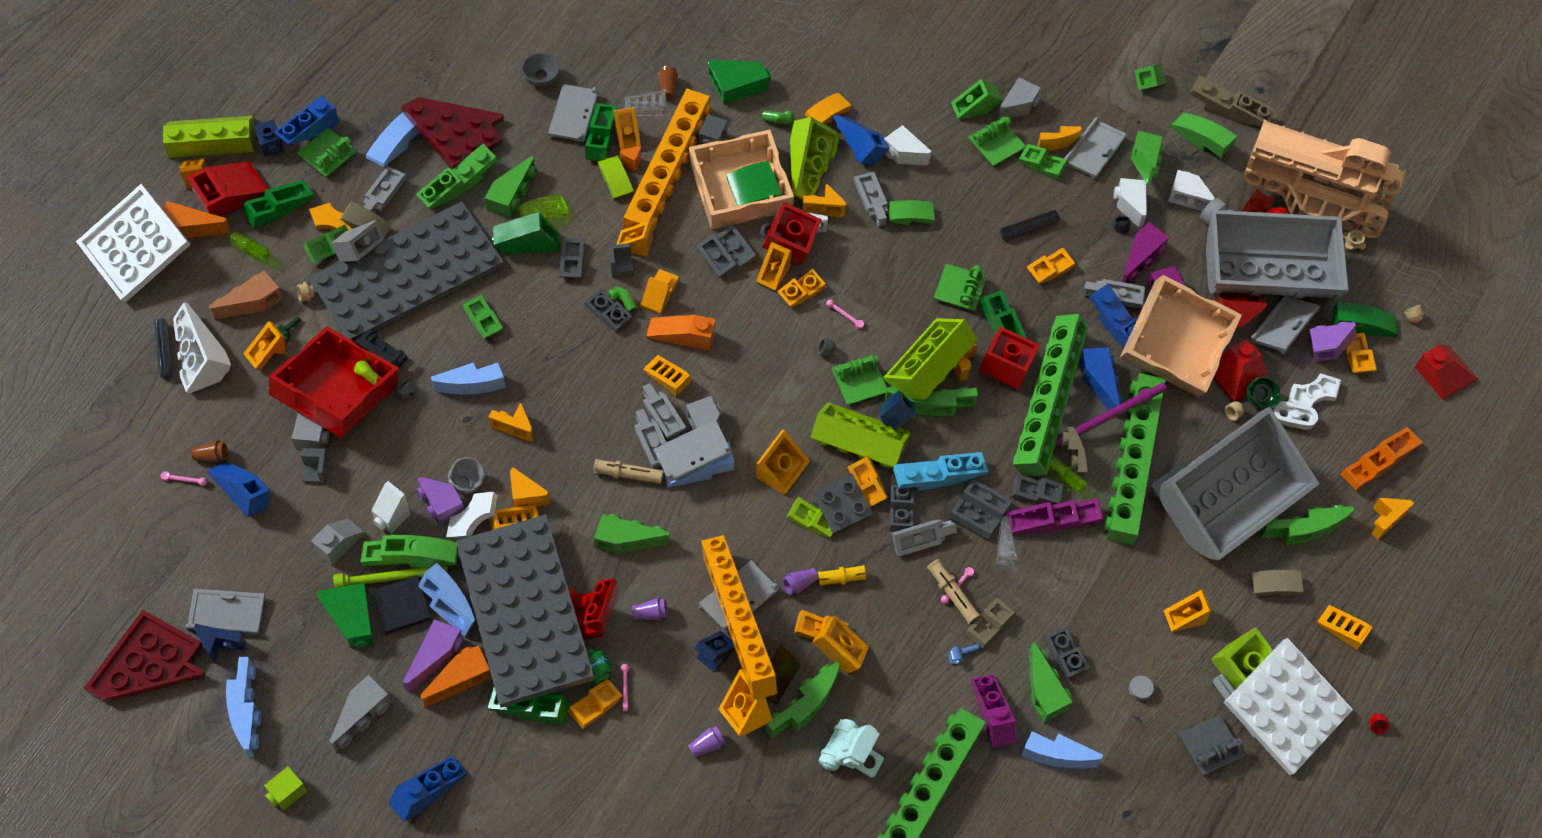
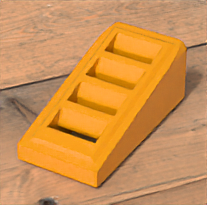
(676, 388)
(513, 512)
(1355, 624)

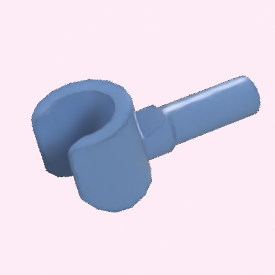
(955, 655)

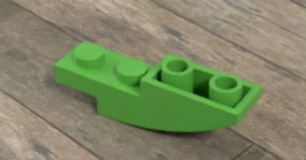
(461, 178)
(941, 402)
(1314, 524)
(411, 550)
(812, 696)

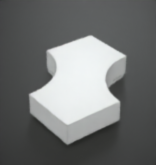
(1322, 389)
(480, 508)

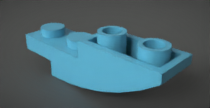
(940, 473)

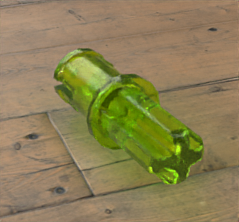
(249, 246)
(1066, 474)

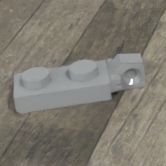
(383, 189)
(872, 197)
(1128, 294)
(663, 412)
(649, 437)
(922, 536)

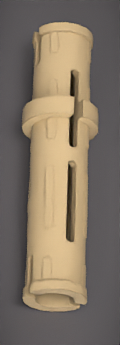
(622, 470)
(936, 569)

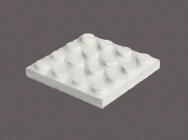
(133, 243)
(1288, 706)

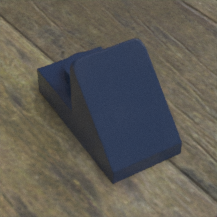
(213, 638)
(714, 650)

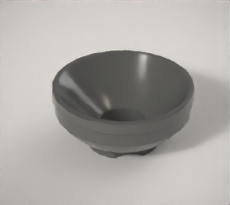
(537, 64)

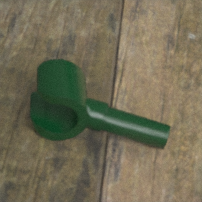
(285, 329)

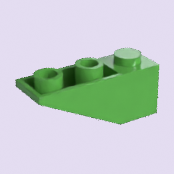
(1147, 155)
(507, 190)
(625, 536)
(1046, 691)

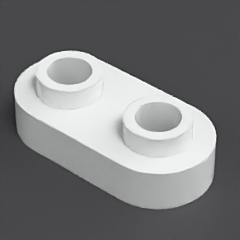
(1294, 415)

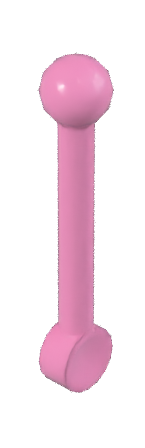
(859, 324)
(166, 477)
(945, 599)
(624, 669)

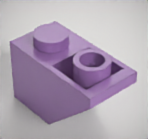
(1332, 340)
(441, 498)

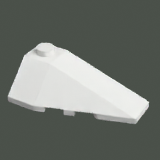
(200, 352)

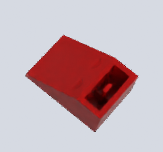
(226, 187)

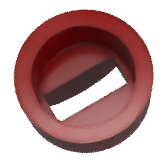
(1384, 723)

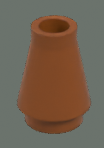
(667, 80)
(210, 452)

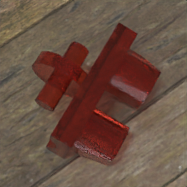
(1258, 202)

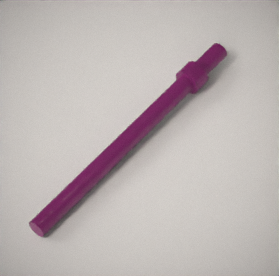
(1143, 397)

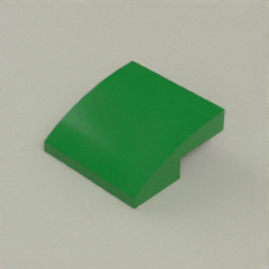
(753, 183)

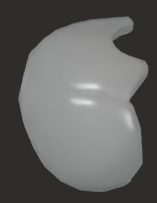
(466, 475)

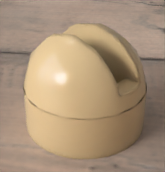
(1414, 314)
(1237, 414)

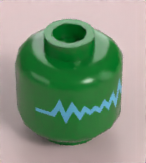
(600, 666)

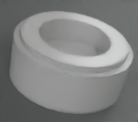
(1141, 688)

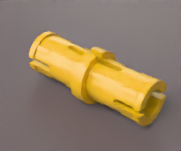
(842, 575)

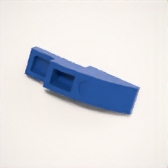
(1113, 314)

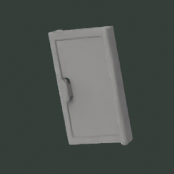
(570, 118)
(1095, 143)
(1284, 323)
(701, 443)
(756, 587)
(219, 611)

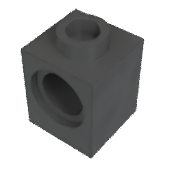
(712, 130)

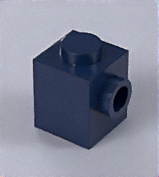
(267, 139)
(896, 410)

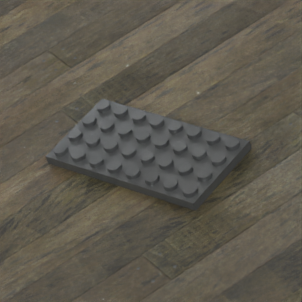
(406, 272)
(524, 611)

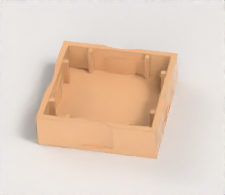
(716, 159)
(1180, 336)

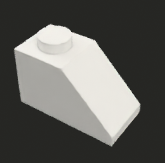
(906, 148)
(1190, 191)
(1132, 199)
(390, 508)

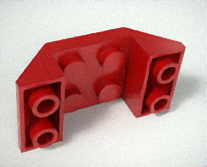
(595, 608)

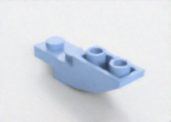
(241, 708)

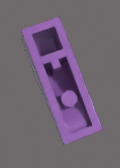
(435, 652)

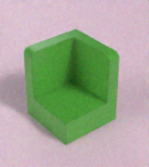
(1150, 76)

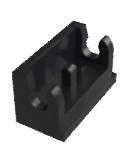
(372, 343)

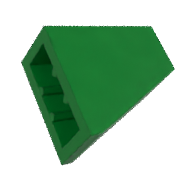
(738, 78)
(526, 235)
(350, 613)

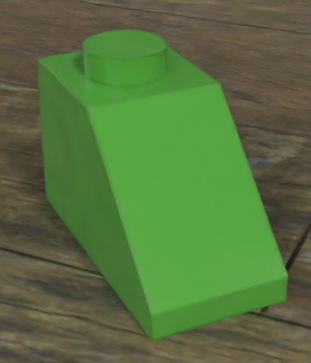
(977, 100)

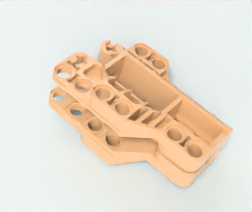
(1326, 177)

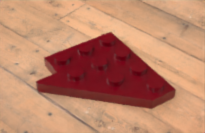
(452, 128)
(145, 660)

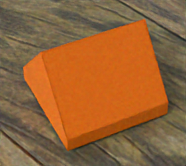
(631, 158)

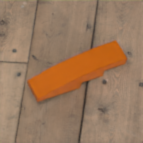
(1381, 458)

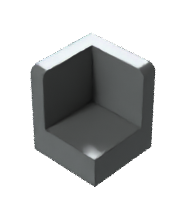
(620, 260)
(315, 465)

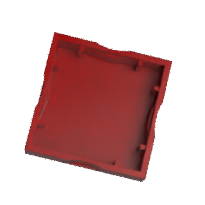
(324, 385)

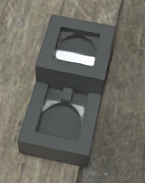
(572, 258)
(1037, 491)

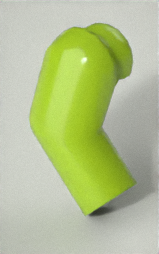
(363, 369)

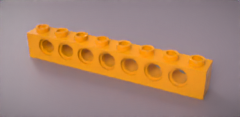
(652, 190)
(739, 618)

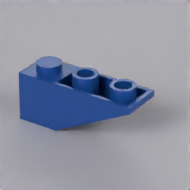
(309, 122)
(864, 141)
(1098, 374)
(242, 487)
(425, 788)

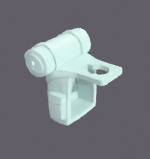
(851, 747)

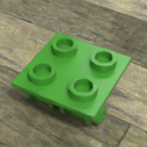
(997, 141)
(327, 152)
(960, 286)
(860, 379)

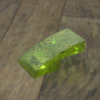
(548, 206)

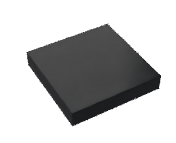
(401, 605)

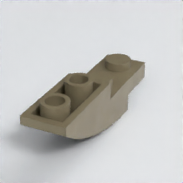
(1233, 106)

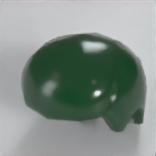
(1263, 393)

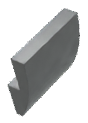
(727, 251)
(980, 509)

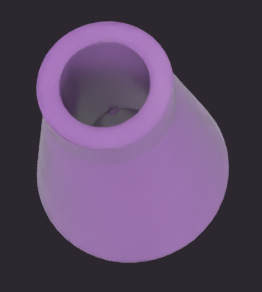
(798, 581)
(651, 610)
(708, 741)

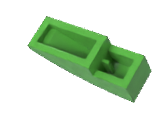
(1204, 133)

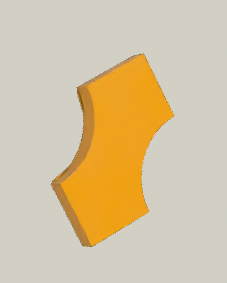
(327, 217)

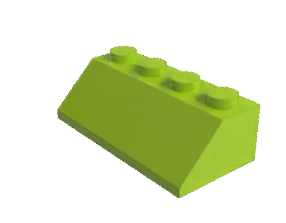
(209, 136)
(931, 357)
(859, 435)

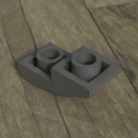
(607, 310)
(901, 508)
(1065, 652)

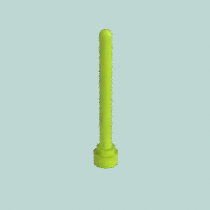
(343, 580)

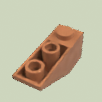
(251, 297)

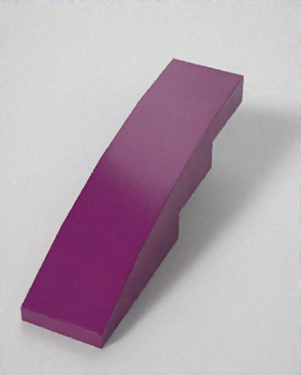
(1054, 517)

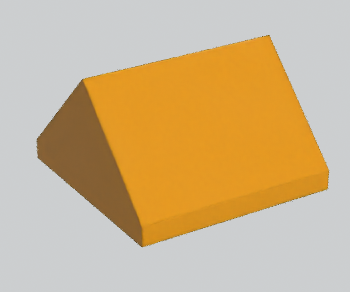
(781, 463)
(841, 645)
(740, 708)

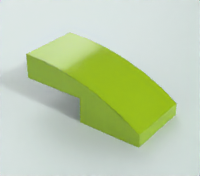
(616, 177)
(809, 518)

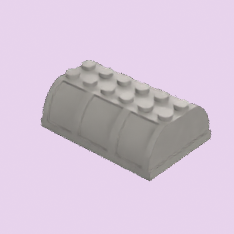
(1276, 255)
(1237, 486)

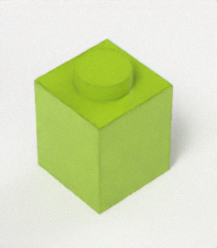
(284, 789)

